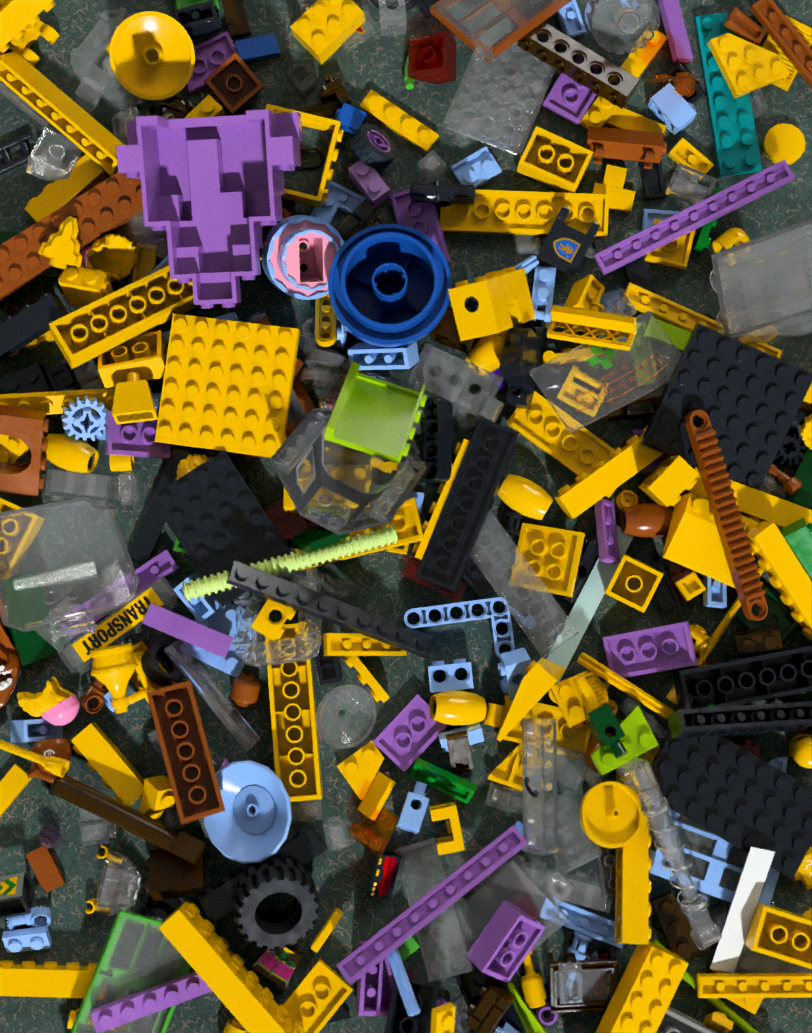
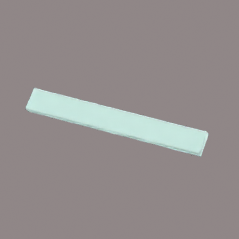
(588, 602)

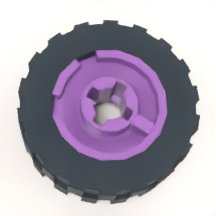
(373, 146)

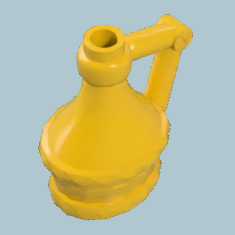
(114, 668)

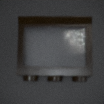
(598, 983)

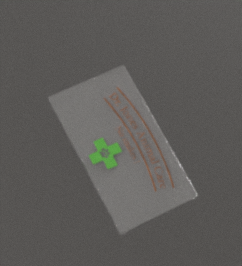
(602, 379)

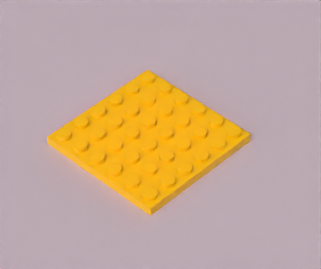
(227, 385)

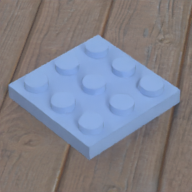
(225, 622)

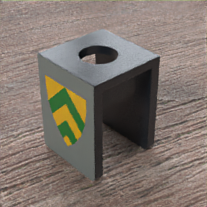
(15, 895)

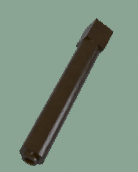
(129, 819)

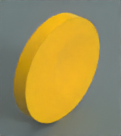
(610, 814)

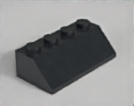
(427, 997)

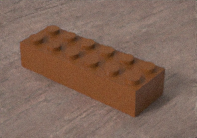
(185, 752)

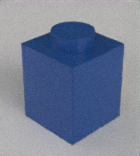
(350, 118)

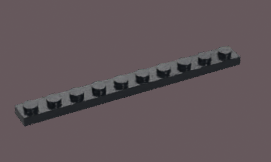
(329, 609)

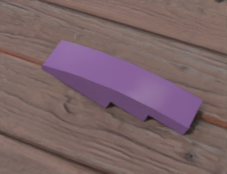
(187, 630)

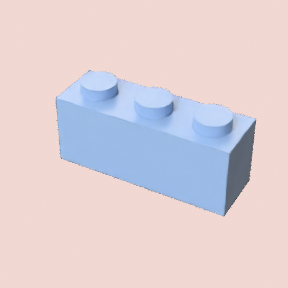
(383, 358)

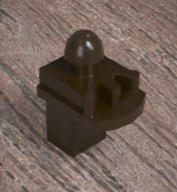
(334, 88)

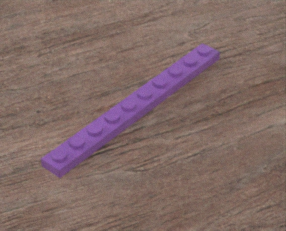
(693, 217)
(431, 905)

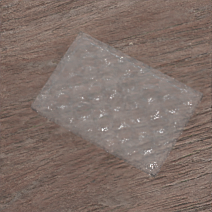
(500, 99)

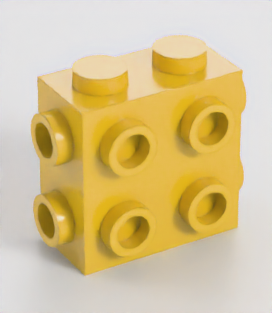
(84, 285)

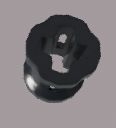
(512, 522)

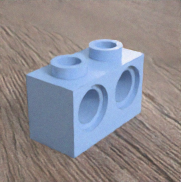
(450, 682)

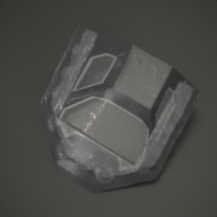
(340, 484)

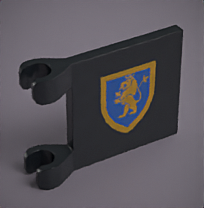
(566, 246)

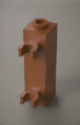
(625, 145)

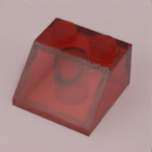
(432, 58)

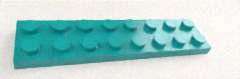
(729, 117)

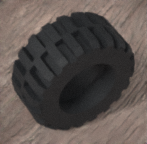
(280, 927)

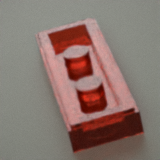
(410, 572)

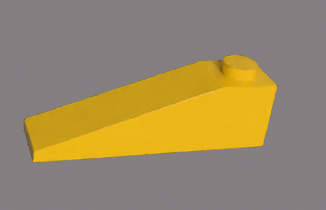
(533, 687)

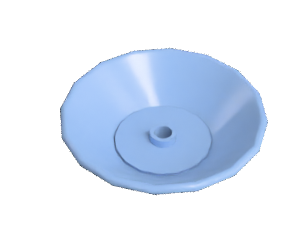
(240, 831)

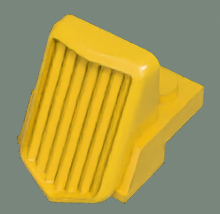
(579, 696)

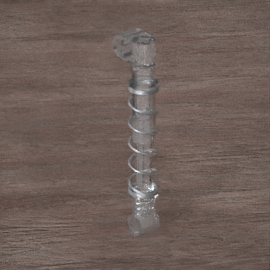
(639, 776)

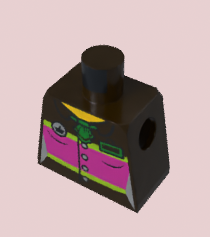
(278, 963)

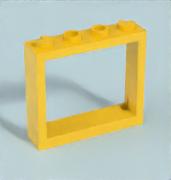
(323, 124)

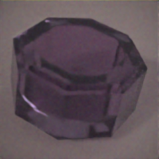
(49, 836)

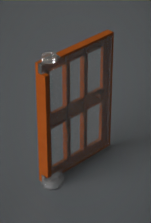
(493, 24)

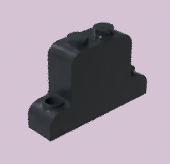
(520, 355)

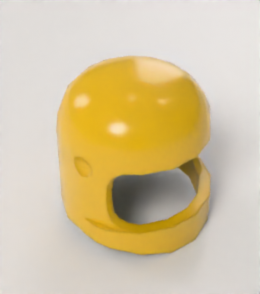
(729, 238)
(801, 750)

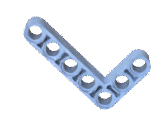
(467, 615)

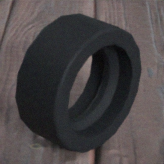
(152, 669)

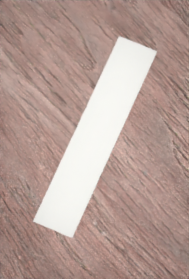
(742, 909)

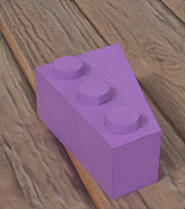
(375, 990)

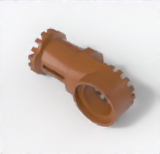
(95, 690)

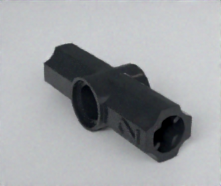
(442, 193)
(587, 558)

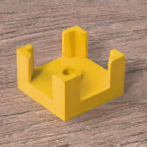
(455, 841)

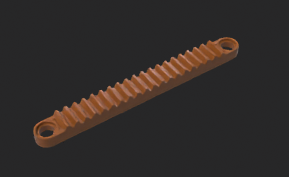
(726, 515)

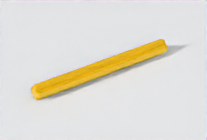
(625, 686)

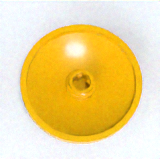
(152, 55)

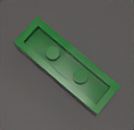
(703, 238)
(443, 780)

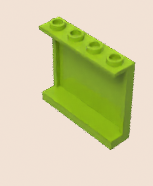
(375, 416)

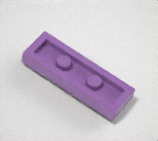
(606, 532)

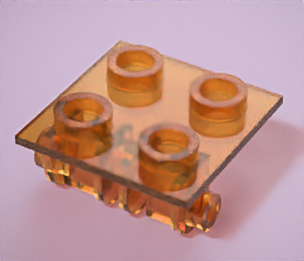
(683, 82)
(375, 834)

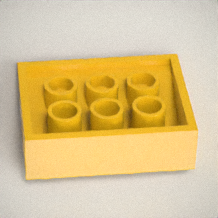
(696, 541)

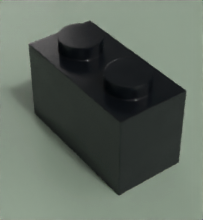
(198, 19)

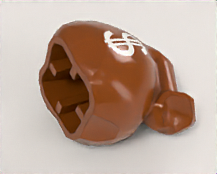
(53, 747)

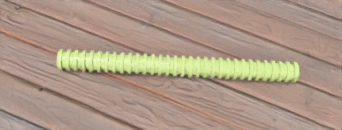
(297, 560)

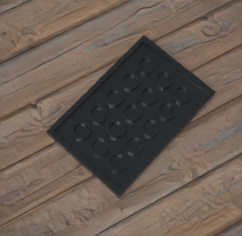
(218, 520)

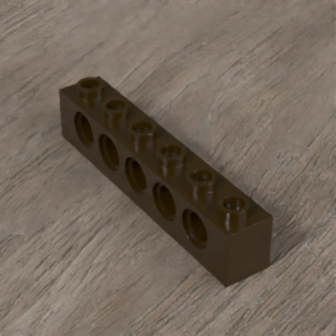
(580, 64)

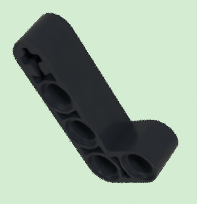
(437, 440)

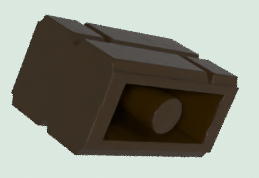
(758, 641)
(490, 1008)

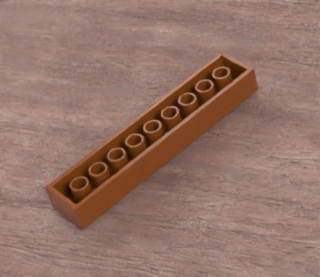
(97, 214)

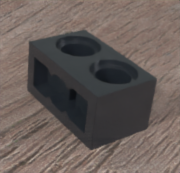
(327, 667)

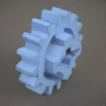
(76, 415)

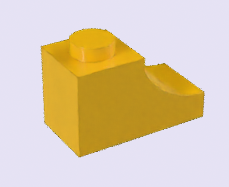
(156, 796)

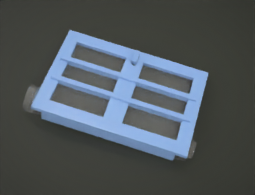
(714, 861)

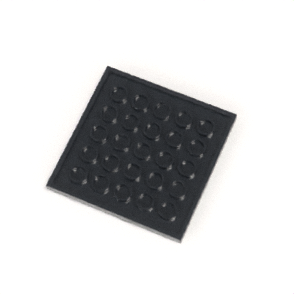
(745, 396)

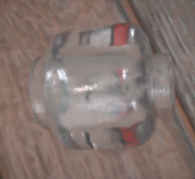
(127, 488)

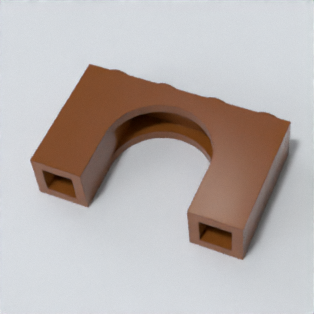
(29, 427)

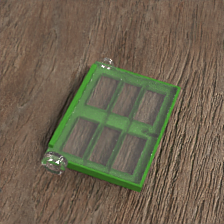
(132, 961)

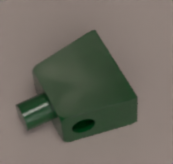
(603, 722)

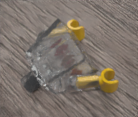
(117, 884)

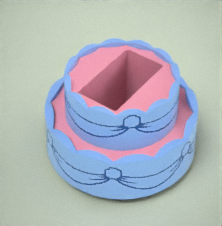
(283, 256)

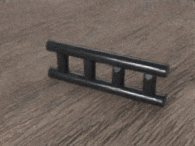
(17, 140)

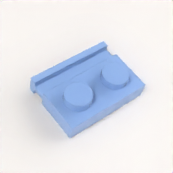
(476, 168)

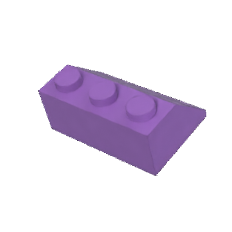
(505, 942)

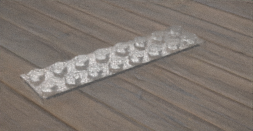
(521, 588)

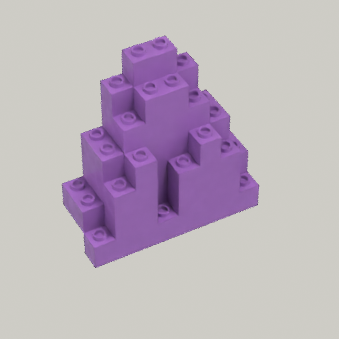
(212, 191)

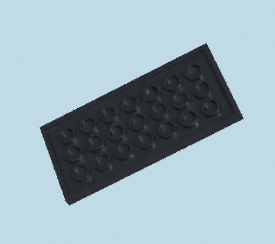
(737, 797)

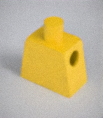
(133, 401)

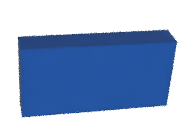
(257, 48)

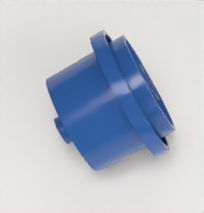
(389, 285)

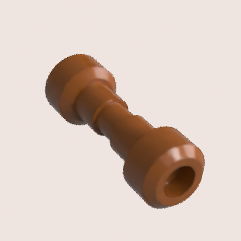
(790, 484)

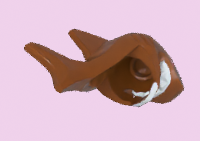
(9, 666)

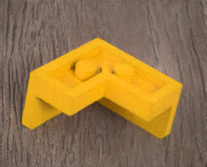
(586, 295)

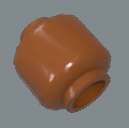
(245, 690)

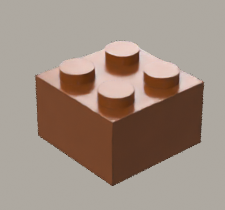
(233, 84)

